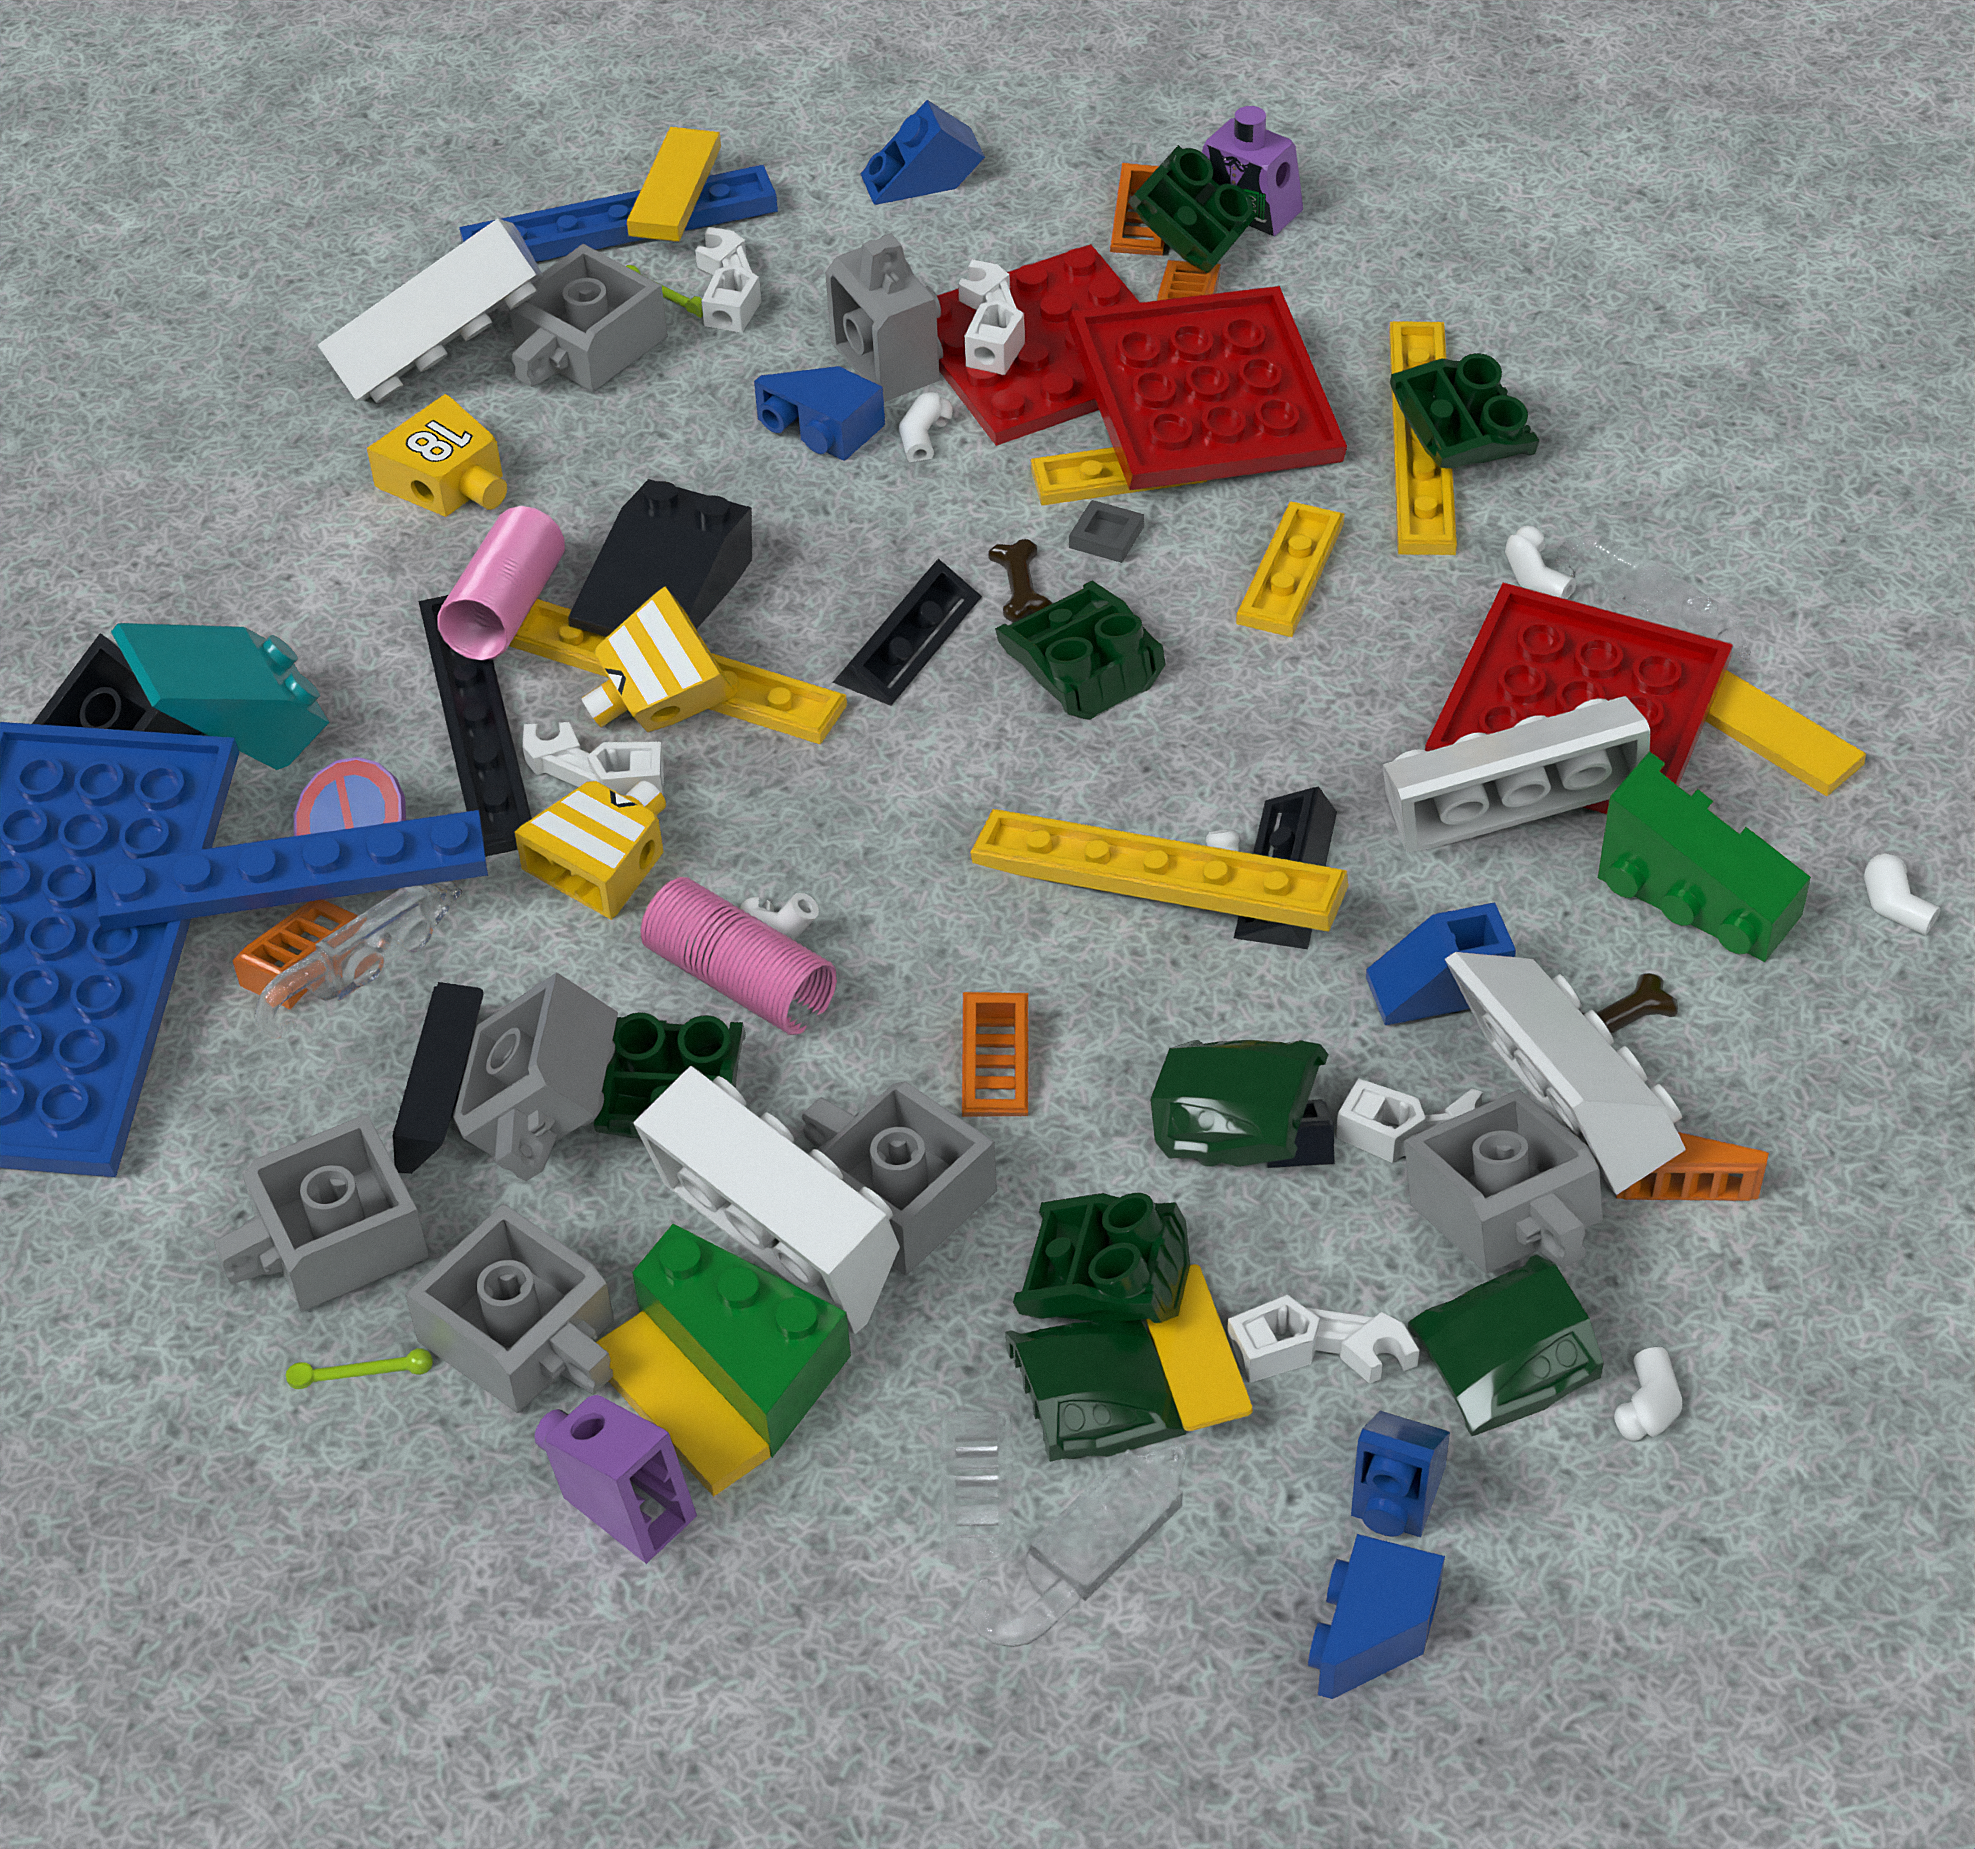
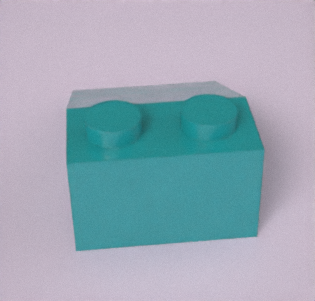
(227, 685)

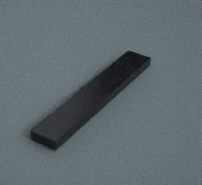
(478, 737)

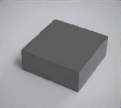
(1106, 531)

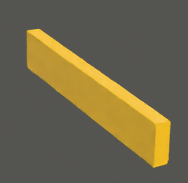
(1421, 487)
(761, 695)
(1162, 869)

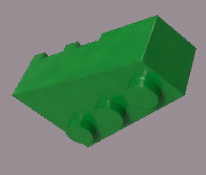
(1697, 866)
(744, 1330)

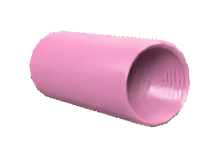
(501, 583)
(748, 956)

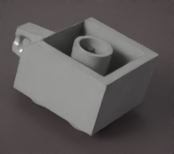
(884, 317)
(586, 321)
(535, 1074)
(915, 1158)
(1506, 1183)
(325, 1216)
(514, 1311)

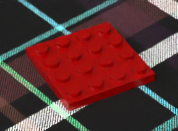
(1047, 376)
(1206, 387)
(1556, 653)

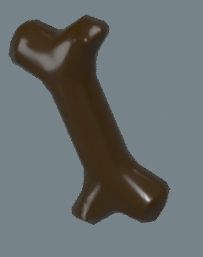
(1016, 561)
(1645, 1000)

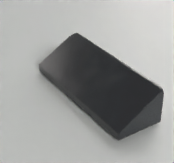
(906, 632)
(1301, 837)
(435, 1074)

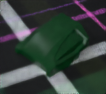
(1191, 209)
(1463, 411)
(1086, 651)
(645, 1070)
(1234, 1100)
(1107, 1260)
(1511, 1345)
(1095, 1387)

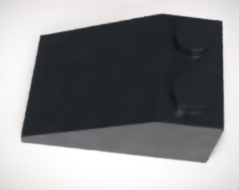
(671, 540)
(106, 696)

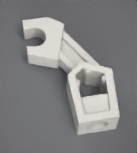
(733, 289)
(997, 327)
(611, 763)
(1369, 1104)
(1350, 1335)

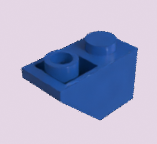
(923, 158)
(833, 407)
(1413, 975)
(1397, 1473)
(1380, 1616)

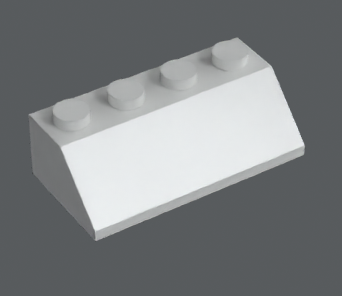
(433, 310)
(1515, 773)
(1571, 1064)
(771, 1193)

